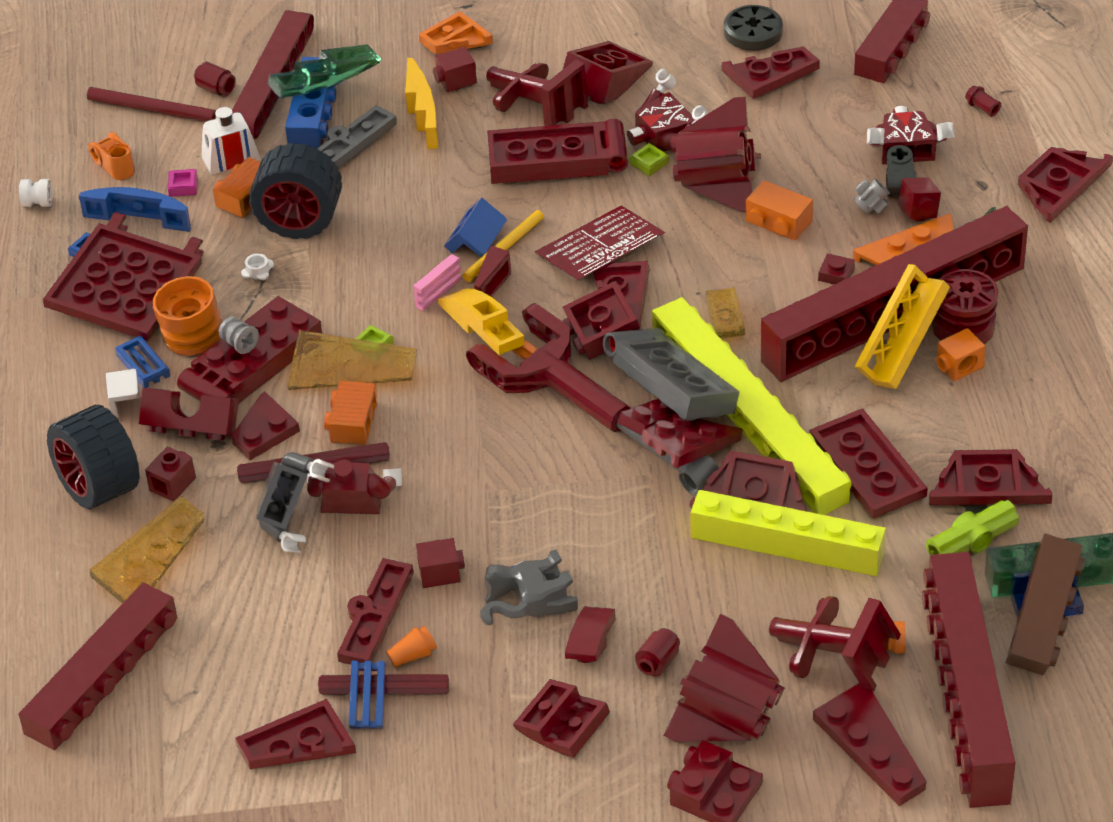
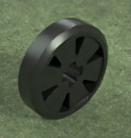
(753, 27)

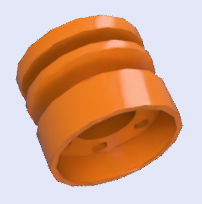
(187, 315)

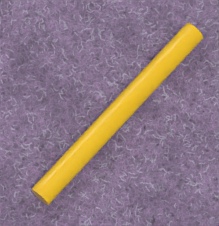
(508, 241)

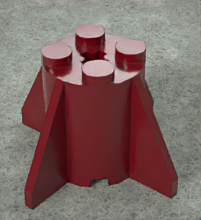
(717, 156)
(725, 691)

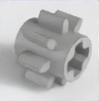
(871, 196)

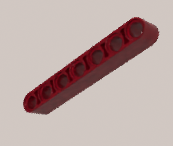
(278, 57)

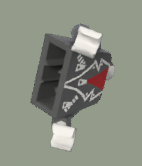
(282, 494)

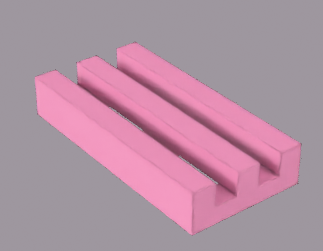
(437, 282)

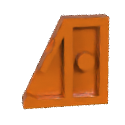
(455, 33)

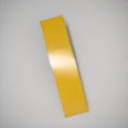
(421, 103)

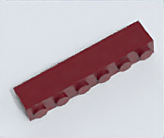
(98, 666)

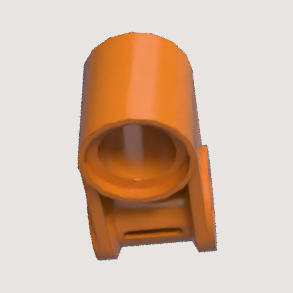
(113, 156)

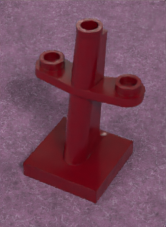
(558, 95)
(859, 646)

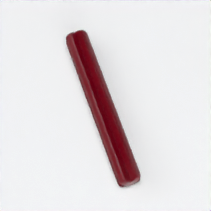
(393, 684)

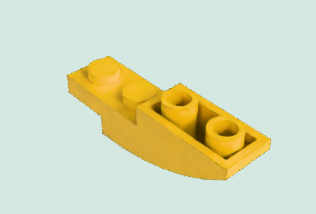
(485, 316)

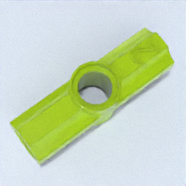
(974, 530)

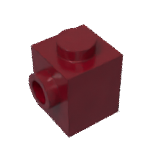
(455, 69)
(919, 198)
(170, 473)
(439, 562)

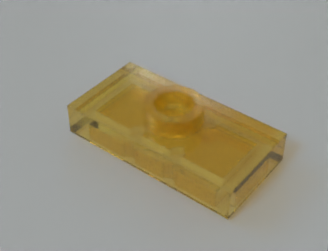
(725, 312)

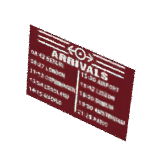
(599, 242)

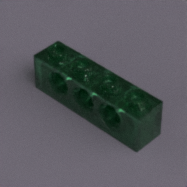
(1010, 559)

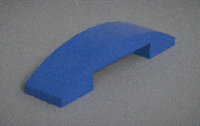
(136, 202)

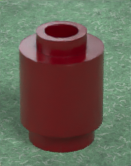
(214, 79)
(657, 652)

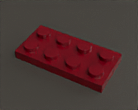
(875, 467)

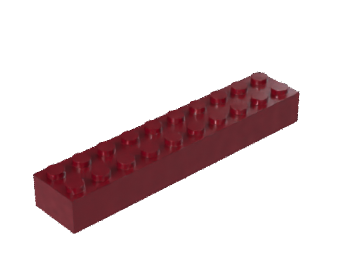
(849, 311)

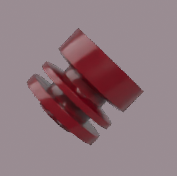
(968, 305)

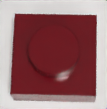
(836, 269)

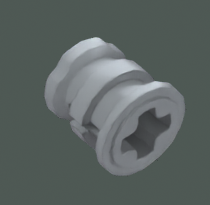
(238, 334)

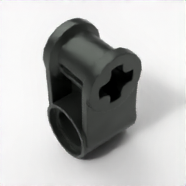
(899, 166)

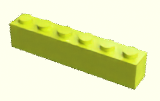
(788, 532)

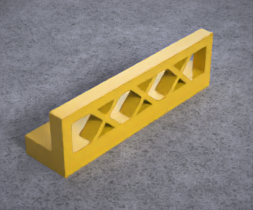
(906, 332)

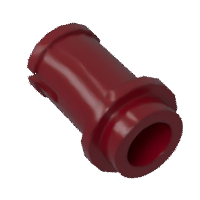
(979, 98)

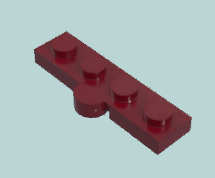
(374, 612)

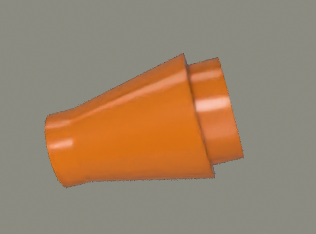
(411, 647)

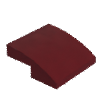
(561, 718)

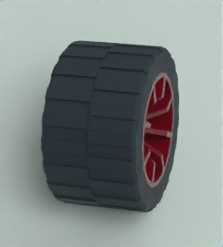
(295, 191)
(93, 456)

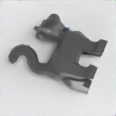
(536, 584)

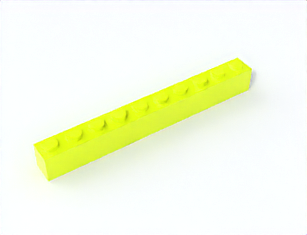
(758, 412)

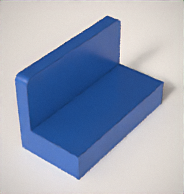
(477, 228)

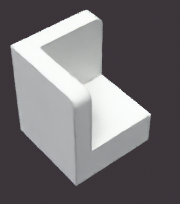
(121, 387)

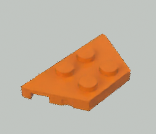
(903, 241)

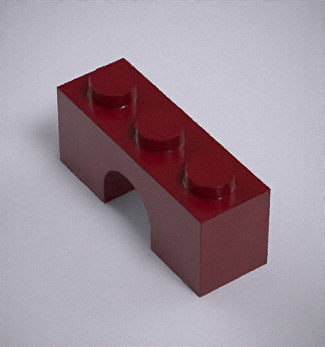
(162, 410)

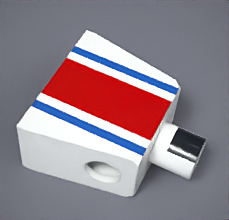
(227, 141)

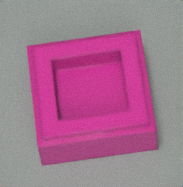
(182, 182)

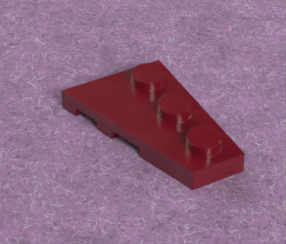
(766, 74)
(298, 737)

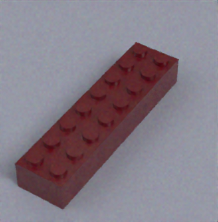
(969, 681)

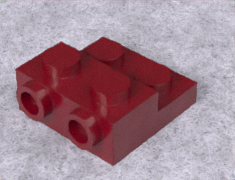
(597, 315)
(713, 784)

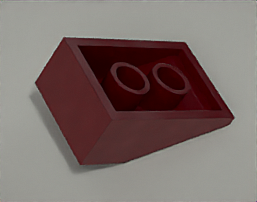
(609, 69)

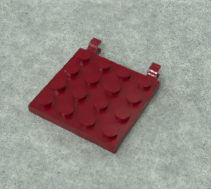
(118, 276)

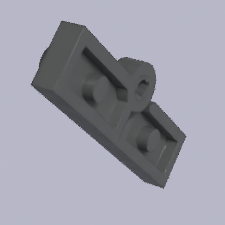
(346, 143)

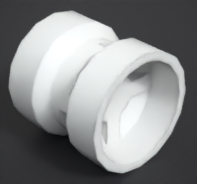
(38, 192)

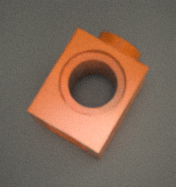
(960, 354)

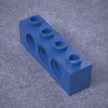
(309, 115)

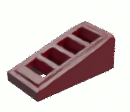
(494, 271)

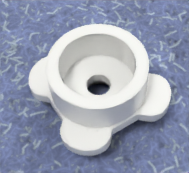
(257, 267)

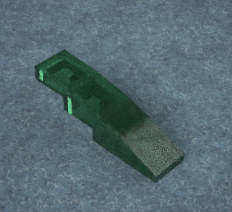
(331, 68)

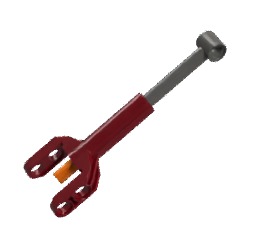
(552, 368)

